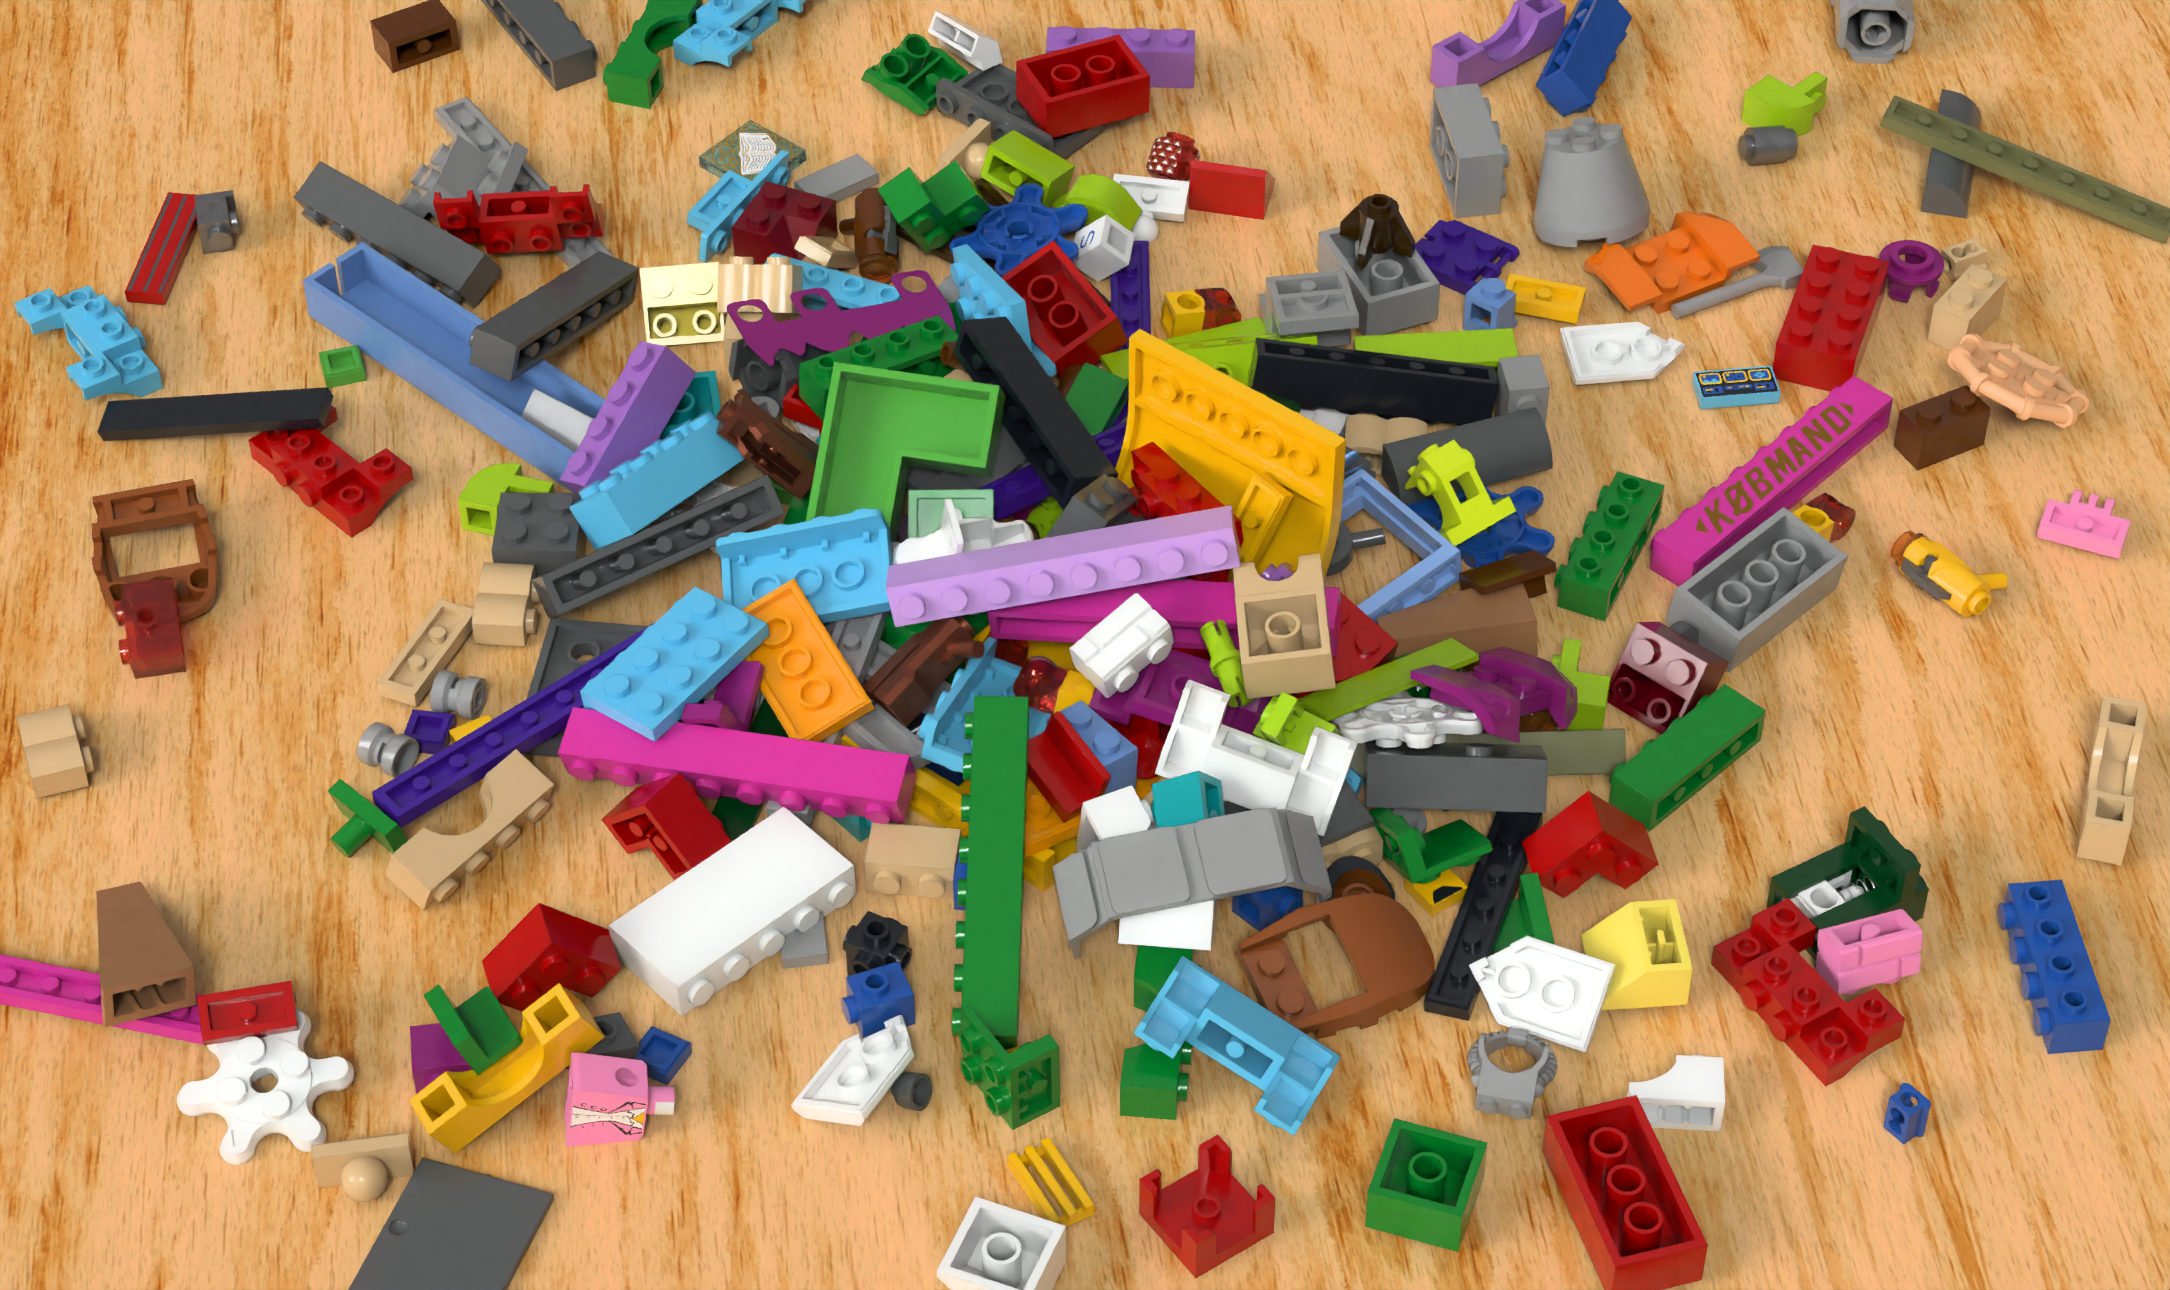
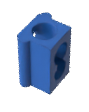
(1904, 1120)

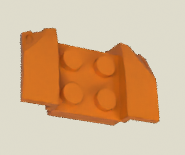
(1675, 265)

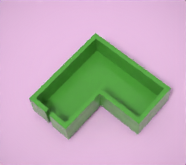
(894, 420)

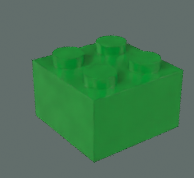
(1426, 1185)

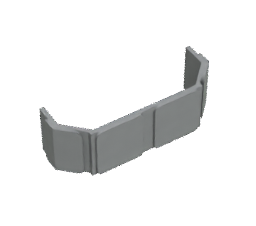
(1188, 867)

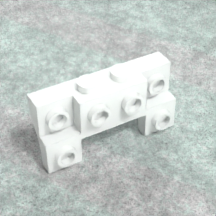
(1253, 769)

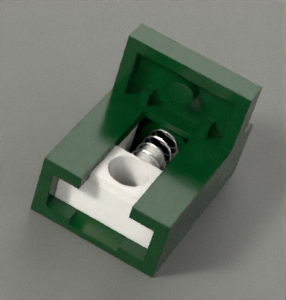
(1855, 879)

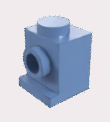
(1490, 300)

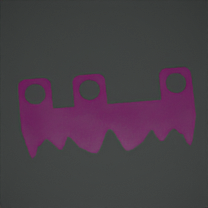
(831, 328)

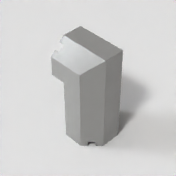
(1874, 28)

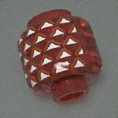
(1172, 157)

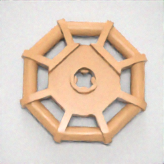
(2018, 380)

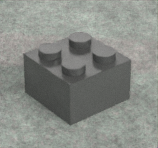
(537, 530)

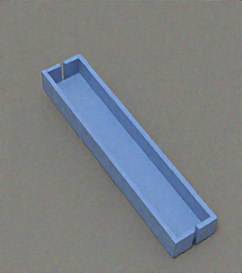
(427, 344)

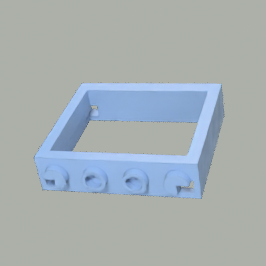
(1440, 558)

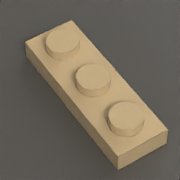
(426, 653)

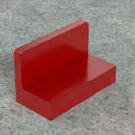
(1065, 768)
(247, 1012)

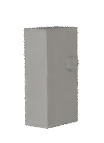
(1758, 587)

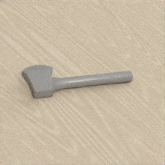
(1776, 268)

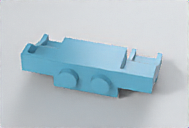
(727, 28)
(100, 336)
(1242, 1038)

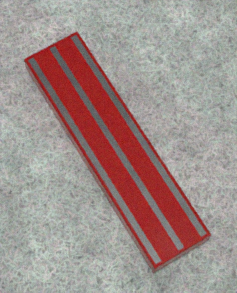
(164, 251)

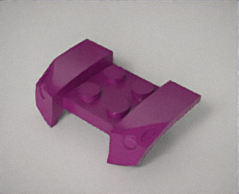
(1504, 689)
(1160, 691)

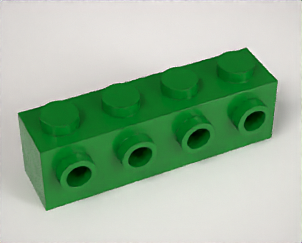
(904, 350)
(1609, 545)

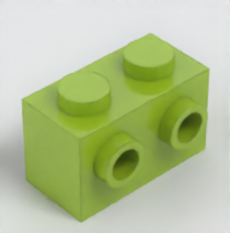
(1020, 161)

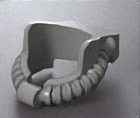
(1504, 1091)

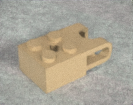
(1284, 630)

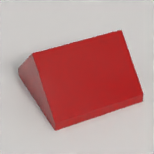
(1230, 189)

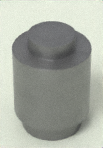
(1768, 144)

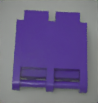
(1462, 254)

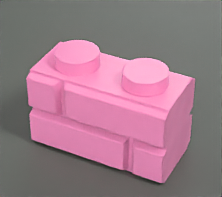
(1869, 951)

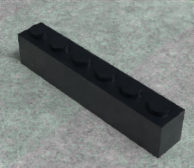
(1374, 382)
(1033, 407)

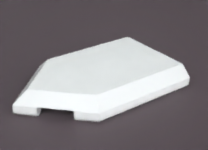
(1616, 352)
(1546, 990)
(857, 1076)

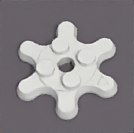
(1407, 719)
(283, 1109)

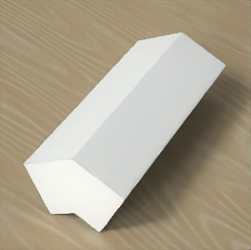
(965, 41)

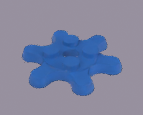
(1017, 219)
(1505, 537)

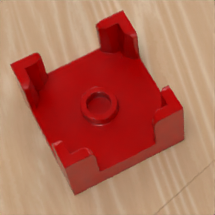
(1207, 1211)

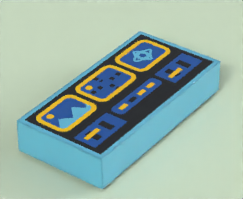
(1736, 387)

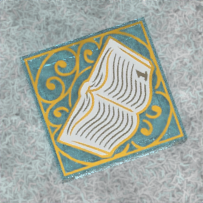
(749, 151)

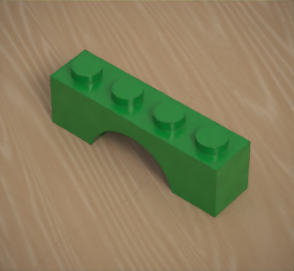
(636, 71)
(1149, 1078)

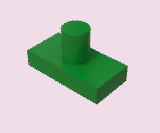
(363, 822)

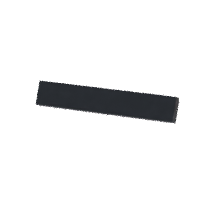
(215, 414)
(1481, 915)

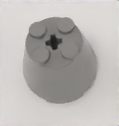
(1589, 186)

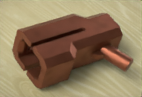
(768, 444)
(920, 665)

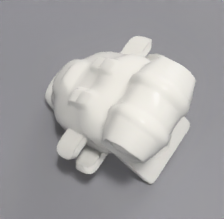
(961, 536)

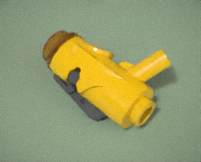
(1944, 574)

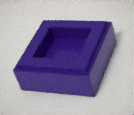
(430, 730)

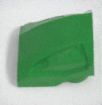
(912, 72)

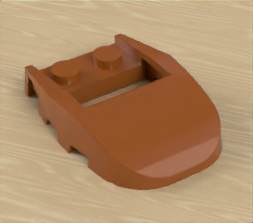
(148, 510)
(1380, 944)

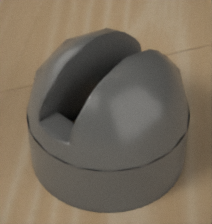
(912, 1091)

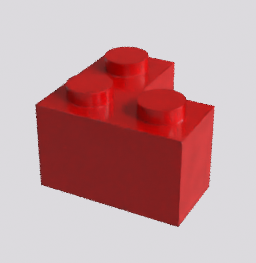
(668, 821)
(1587, 841)
(546, 951)

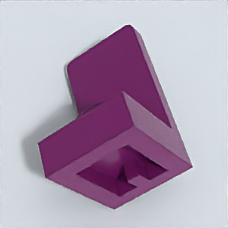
(732, 700)

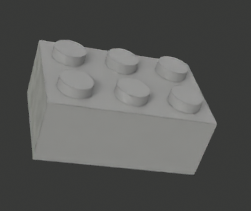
(1467, 150)
(1389, 291)

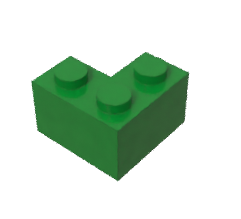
(934, 208)

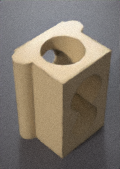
(1962, 256)

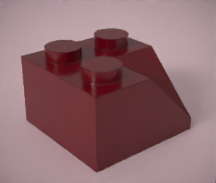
(777, 221)

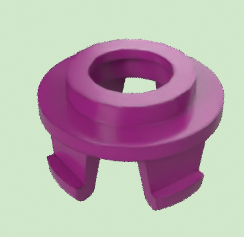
(1921, 267)

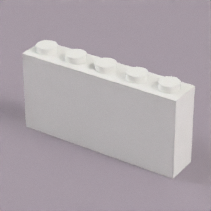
(732, 910)

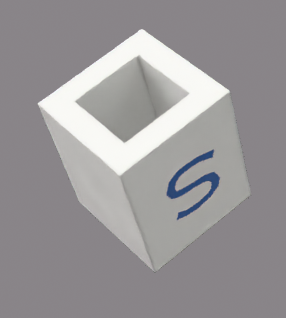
(1103, 248)

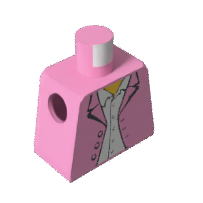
(610, 1099)

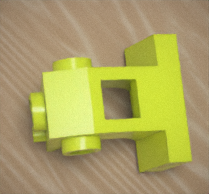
(1433, 476)

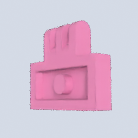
(2084, 525)

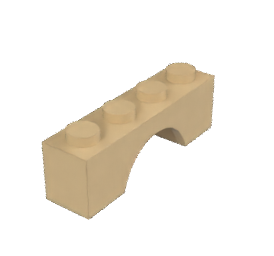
(2111, 779)
(434, 862)

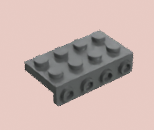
(993, 98)

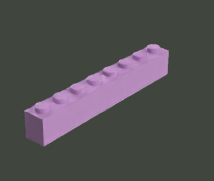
(1063, 566)

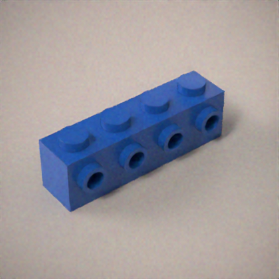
(1583, 54)
(2054, 967)

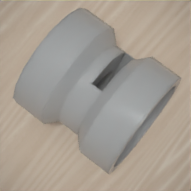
(458, 694)
(385, 749)

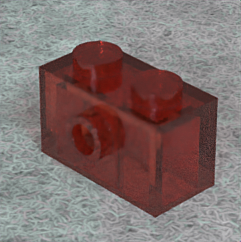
(151, 627)

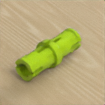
(1225, 661)

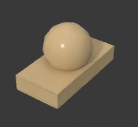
(969, 149)
(826, 252)
(363, 1164)

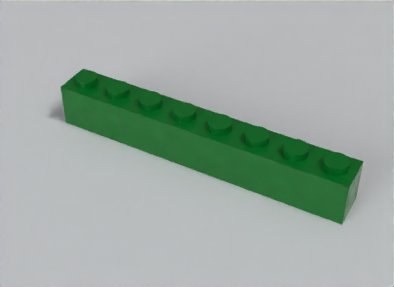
(994, 865)

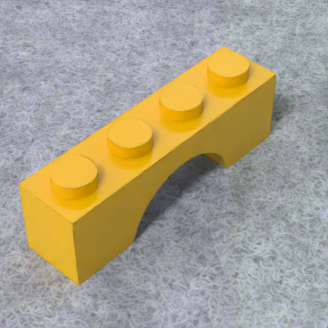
(466, 1104)

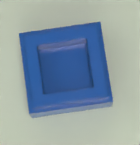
(663, 1054)

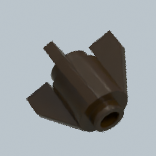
(1378, 228)

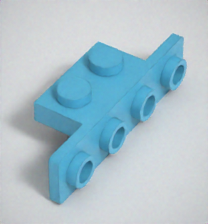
(726, 202)
(846, 289)

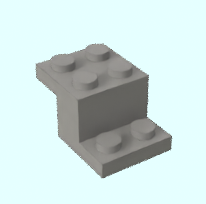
(459, 169)
(1310, 304)

